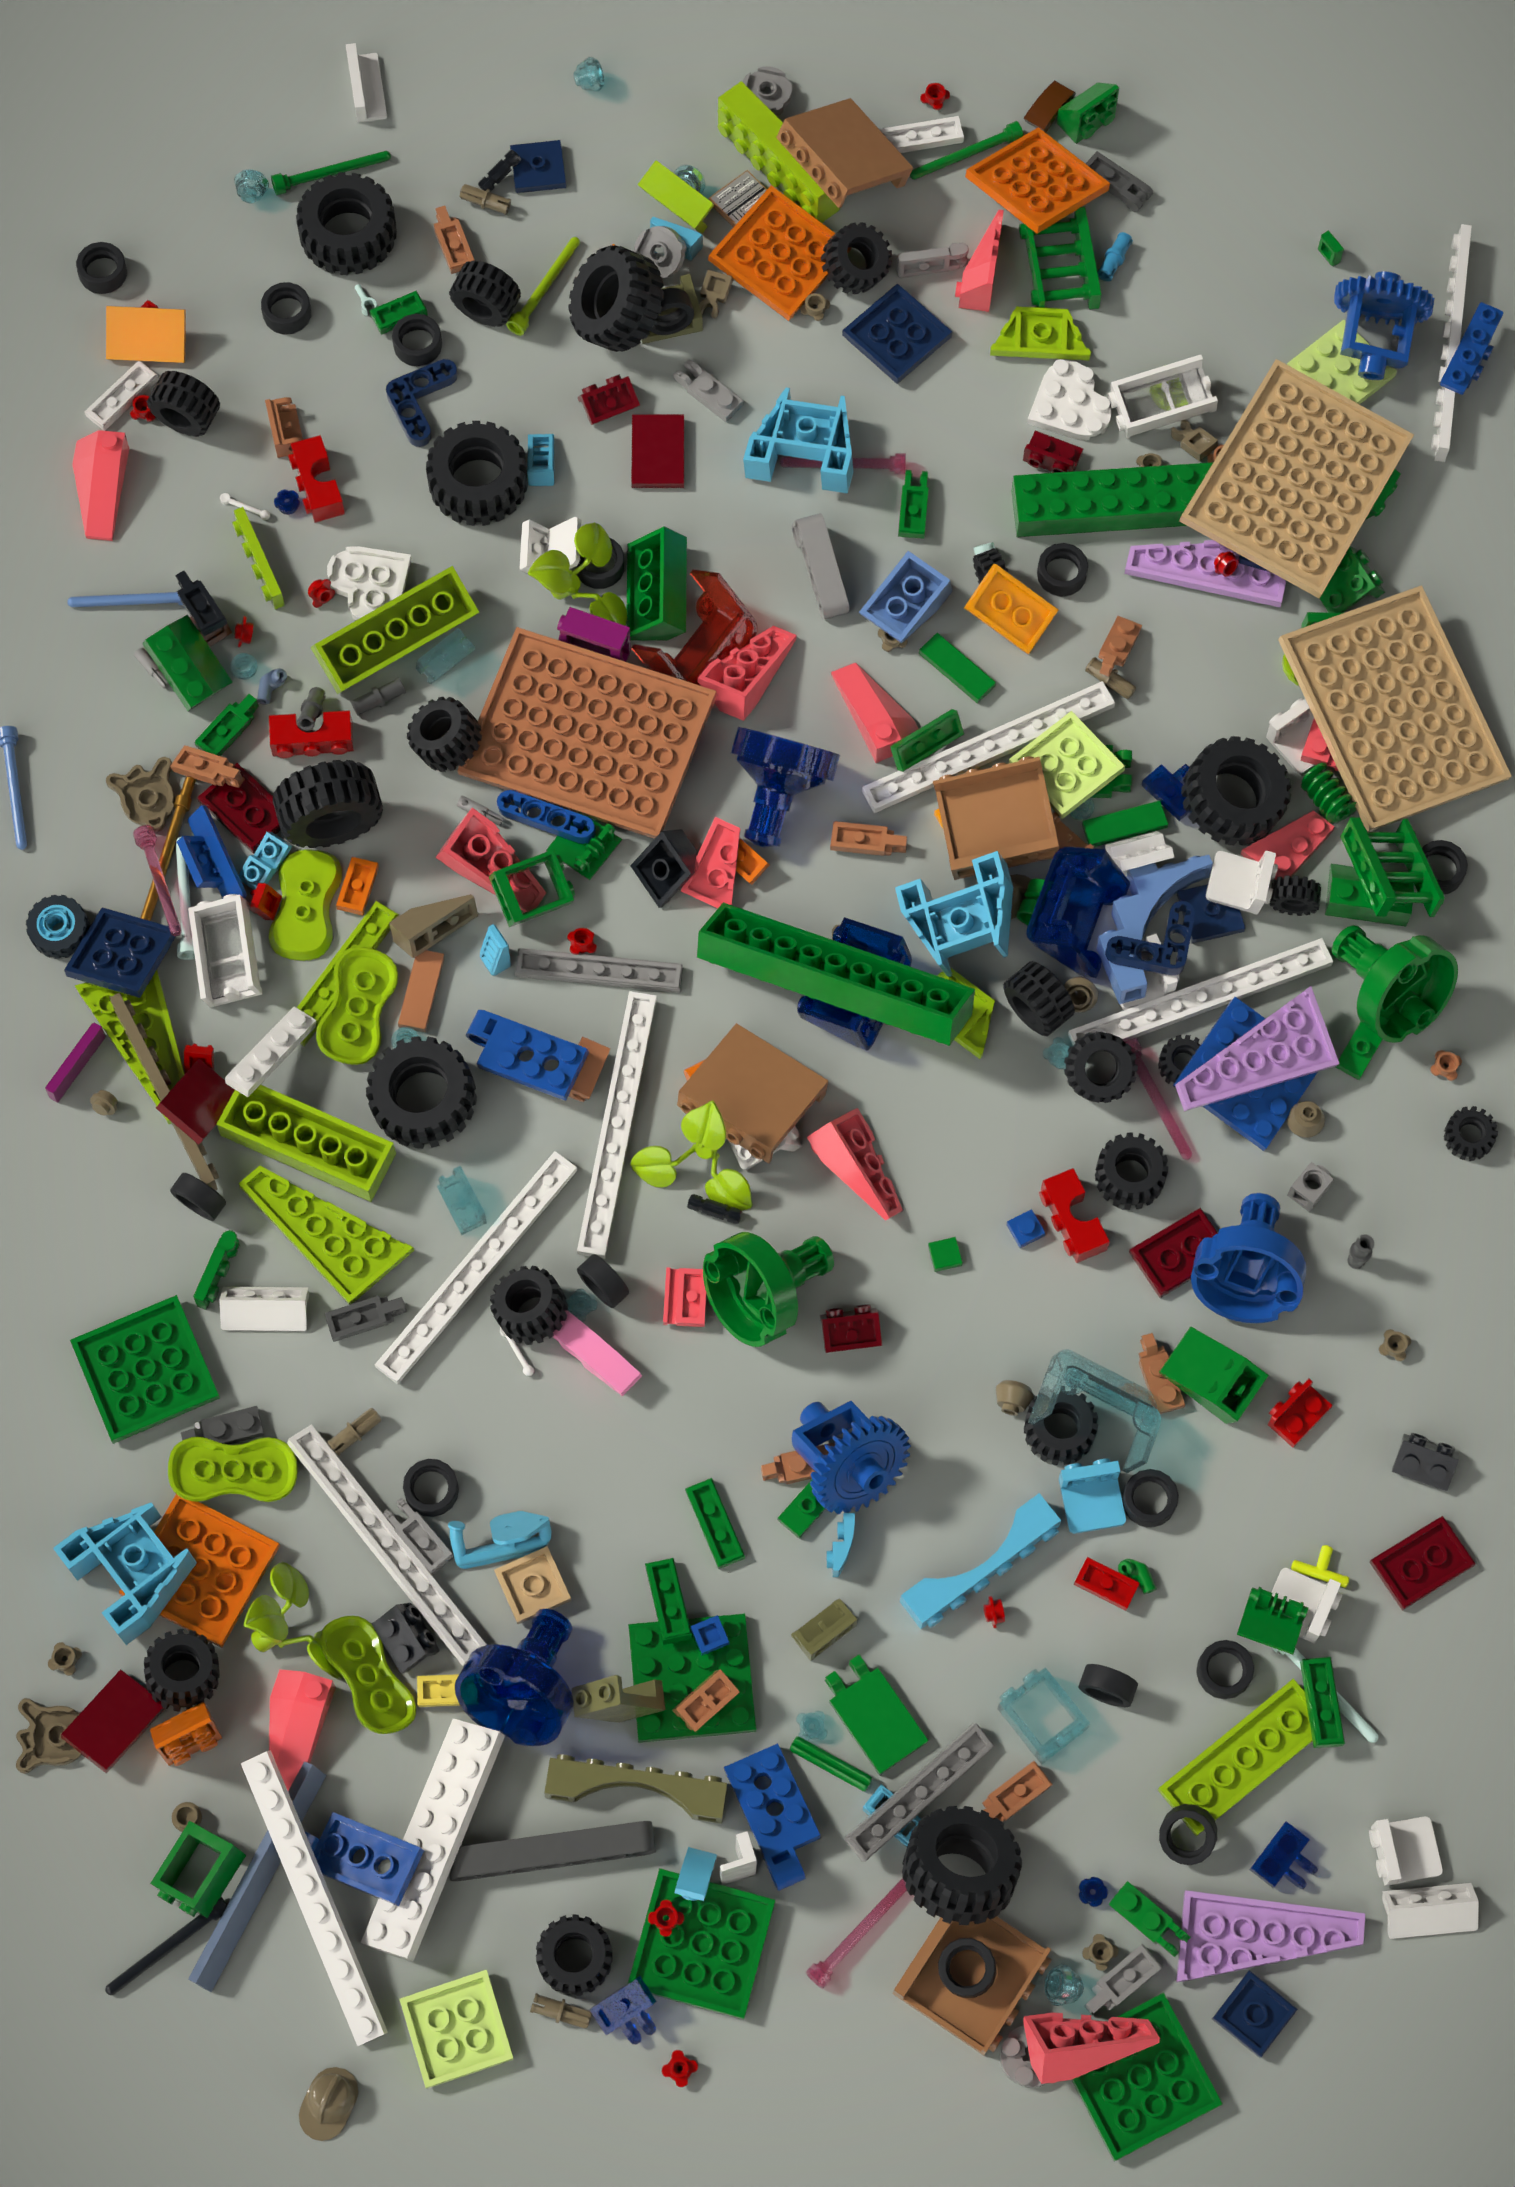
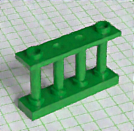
(1085, 269)
(1377, 881)

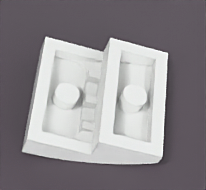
(1139, 850)

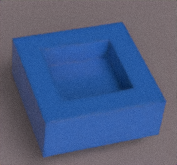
(1025, 1228)
(709, 1635)

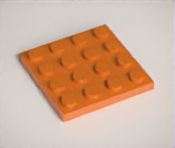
(1037, 180)
(775, 252)
(226, 1572)

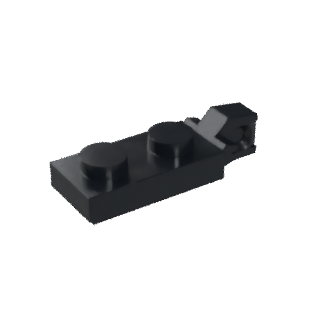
(200, 604)

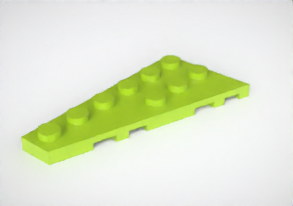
(153, 1015)
(334, 1241)

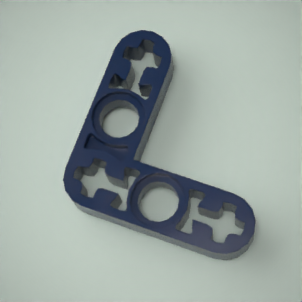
(411, 392)
(1161, 953)

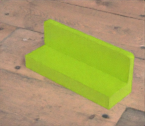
(676, 195)

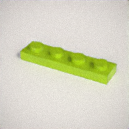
(261, 566)

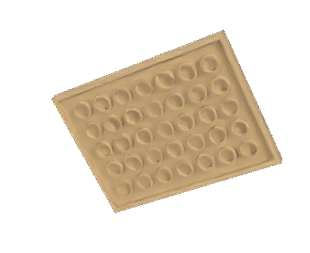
(1296, 478)
(1394, 708)

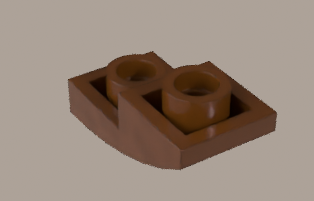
(1046, 106)

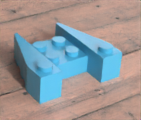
(805, 433)
(963, 917)
(134, 1561)

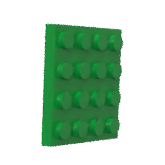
(144, 1369)
(683, 1670)
(709, 1956)
(1149, 2090)

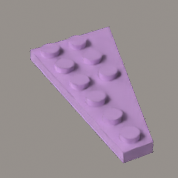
(1194, 568)
(1275, 1051)
(1251, 1933)

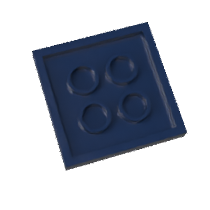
(897, 333)
(120, 952)

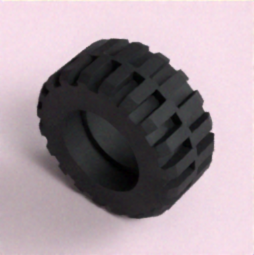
(340, 196)
(616, 298)
(477, 443)
(1254, 766)
(327, 803)
(405, 1062)
(955, 1895)

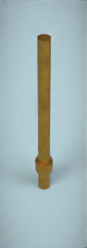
(181, 805)

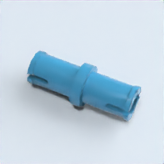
(1114, 256)

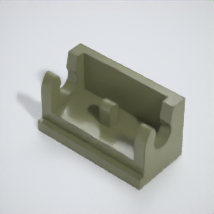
(825, 1629)

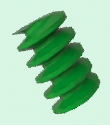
(1327, 795)

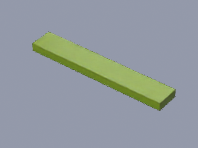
(368, 934)

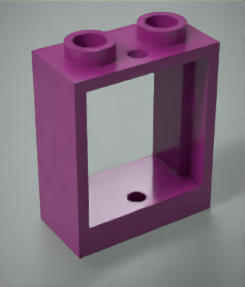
(595, 634)

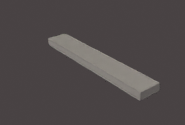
(599, 970)
(919, 1792)

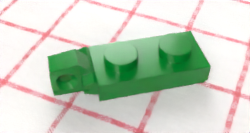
(227, 726)

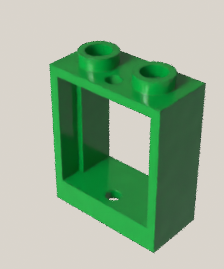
(507, 898)
(215, 1881)

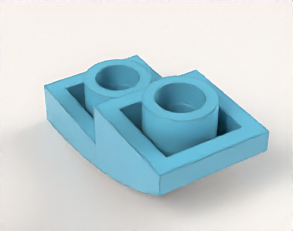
(265, 861)
(840, 1551)
(695, 1874)

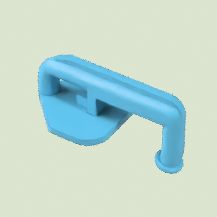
(510, 1536)

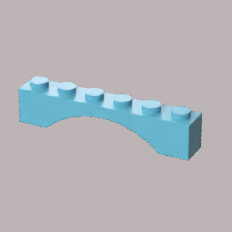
(934, 1596)

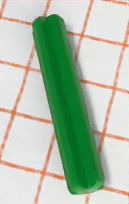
(830, 1763)

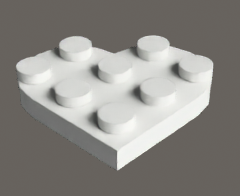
(1069, 403)
(368, 577)

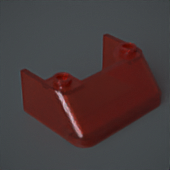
(723, 628)

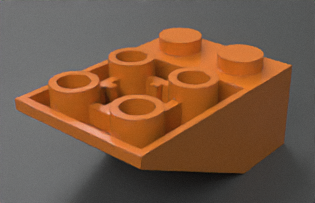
(185, 1735)

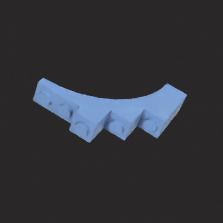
(1131, 914)

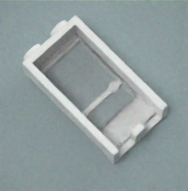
(1162, 396)
(224, 950)

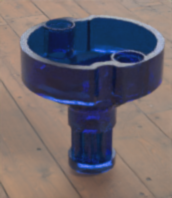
(780, 771)
(517, 1686)

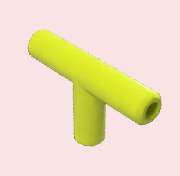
(1320, 1570)

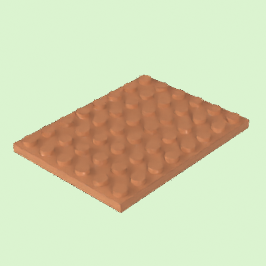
(589, 732)

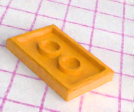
(145, 334)
(1011, 608)

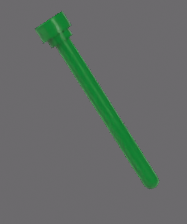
(1010, 134)
(283, 182)

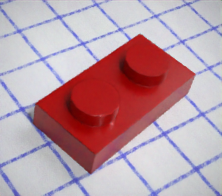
(1106, 1583)

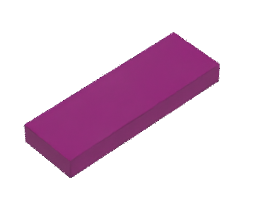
(75, 1062)

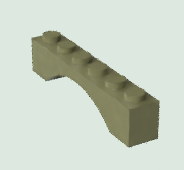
(573, 1780)

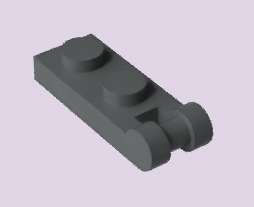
(1121, 181)

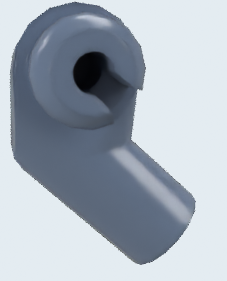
(269, 683)

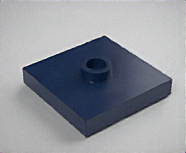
(539, 166)
(1210, 918)
(1254, 2014)

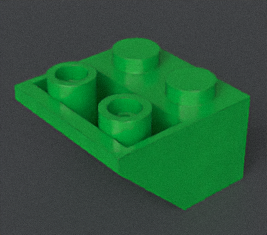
(1089, 111)

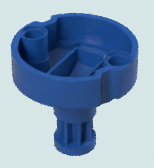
(1249, 1267)

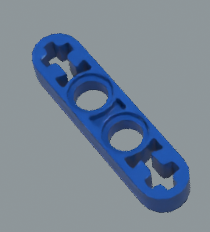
(548, 812)

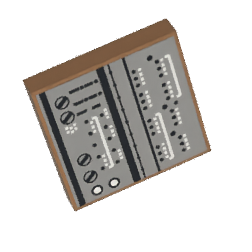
(737, 197)

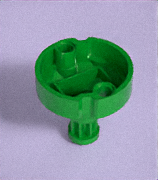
(1401, 985)
(757, 1287)

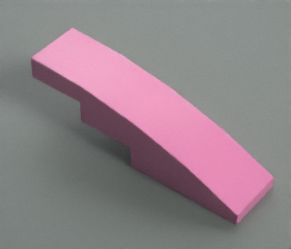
(596, 1355)

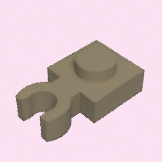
(715, 290)
(1195, 442)

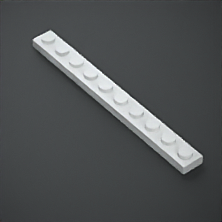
(1452, 332)
(984, 747)
(1211, 993)
(616, 1125)
(475, 1267)
(385, 1543)
(314, 1898)

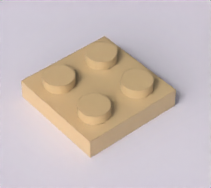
(532, 1584)

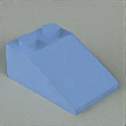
(907, 597)

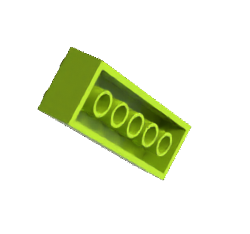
(754, 133)
(394, 629)
(308, 1140)

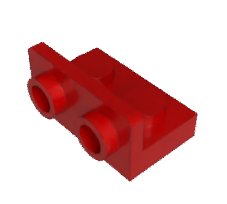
(1298, 1413)

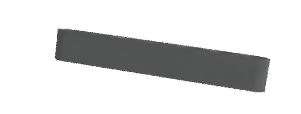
(553, 1851)

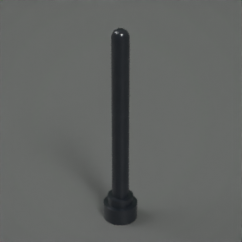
(165, 1948)

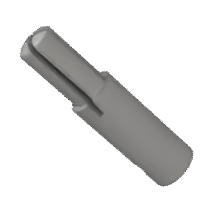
(150, 666)
(466, 804)

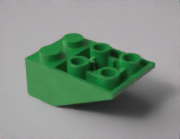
(1213, 1375)

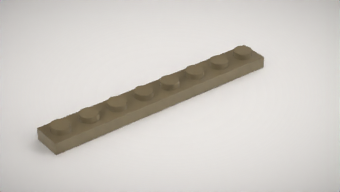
(160, 1081)

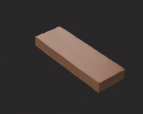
(421, 991)

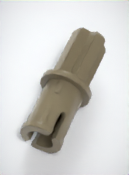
(485, 199)
(1114, 681)
(354, 1431)
(561, 2011)

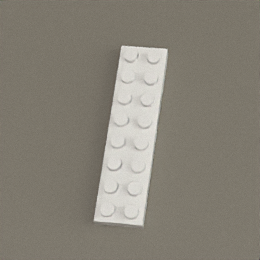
(439, 1830)

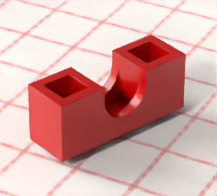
(321, 497)
(332, 737)
(1081, 1238)

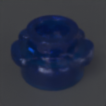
(287, 507)
(1100, 1891)

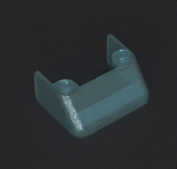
(1075, 1373)

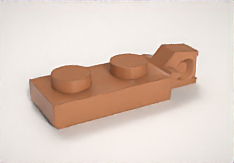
(452, 240)
(1118, 644)
(206, 767)
(866, 839)
(1166, 1394)
(790, 1467)
(1017, 1792)

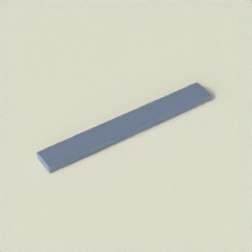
(251, 1887)

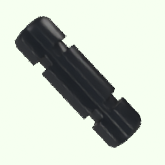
(499, 171)
(714, 1209)

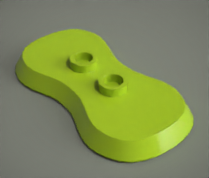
(303, 922)
(352, 1023)
(207, 1469)
(358, 1655)

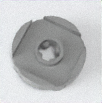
(778, 84)
(673, 247)
(1012, 2061)

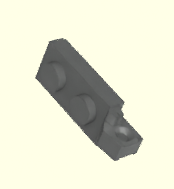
(363, 1316)
(229, 1427)

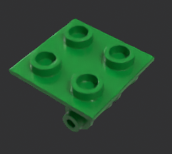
(587, 857)
(1272, 1620)

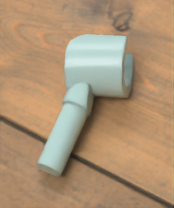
(366, 301)

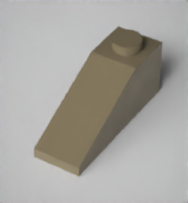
(429, 924)

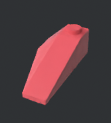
(979, 274)
(99, 478)
(747, 671)
(873, 710)
(478, 850)
(849, 1153)
(296, 1719)
(1072, 2047)

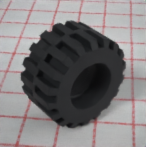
(872, 248)
(485, 293)
(183, 403)
(455, 745)
(1039, 998)
(1117, 1084)
(1136, 1150)
(540, 1320)
(1069, 1448)
(177, 1648)
(567, 1929)

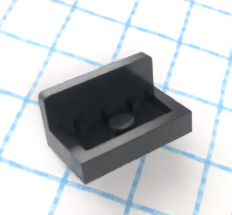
(1426, 1461)
(405, 1636)

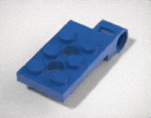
(507, 1039)
(779, 1834)
(345, 1837)

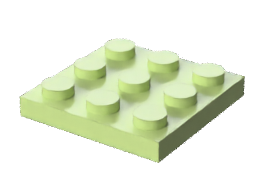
(1338, 372)
(1072, 763)
(456, 2029)

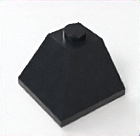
(666, 865)

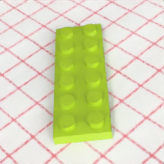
(1243, 1756)

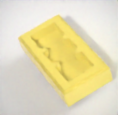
(436, 1690)

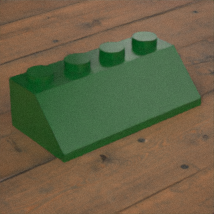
(657, 586)

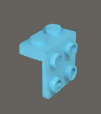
(1092, 1496)

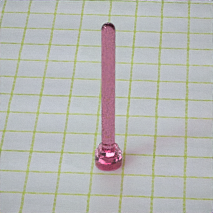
(894, 463)
(146, 839)
(1159, 1102)
(821, 1972)

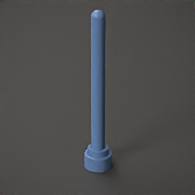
(125, 599)
(8, 741)

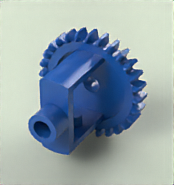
(1380, 298)
(859, 1462)

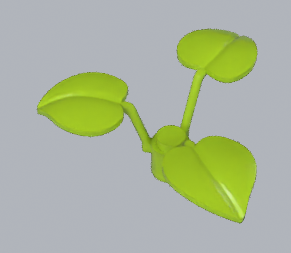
(554, 574)
(708, 1131)
(269, 1619)

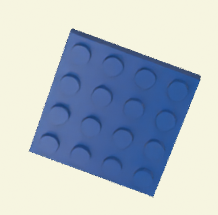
(1256, 1113)

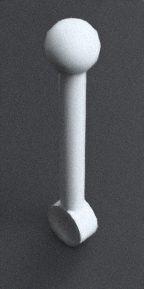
(226, 499)
(528, 1370)

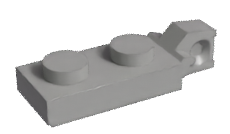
(1123, 1980)

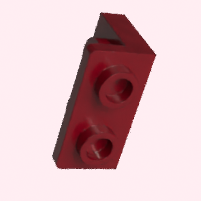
(609, 399)
(1052, 453)
(851, 1328)

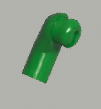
(1139, 1572)

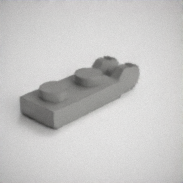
(932, 260)
(709, 391)
(420, 1538)

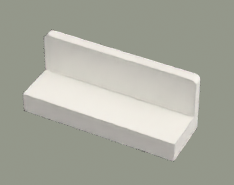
(366, 85)
(264, 1308)
(744, 1866)
(1431, 1910)

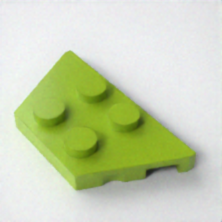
(1040, 334)
(975, 1031)

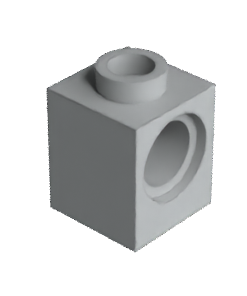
(1303, 1194)

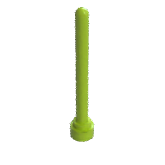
(519, 321)

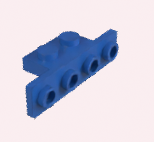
(1472, 350)
(208, 856)

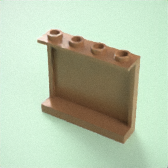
(843, 150)
(997, 811)
(755, 1090)
(979, 2018)

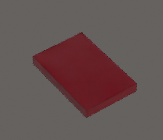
(657, 451)
(243, 810)
(197, 1101)
(1170, 1254)
(1422, 1563)
(112, 1721)

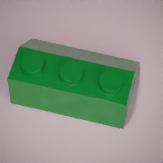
(187, 662)
(1348, 898)

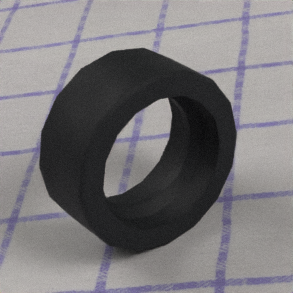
(97, 251)
(284, 291)
(678, 319)
(422, 356)
(1068, 552)
(606, 579)
(1454, 853)
(198, 1196)
(603, 1280)
(418, 1469)
(1150, 1476)
(1228, 1647)
(1108, 1685)
(1177, 1854)
(944, 1968)

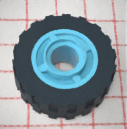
(49, 913)

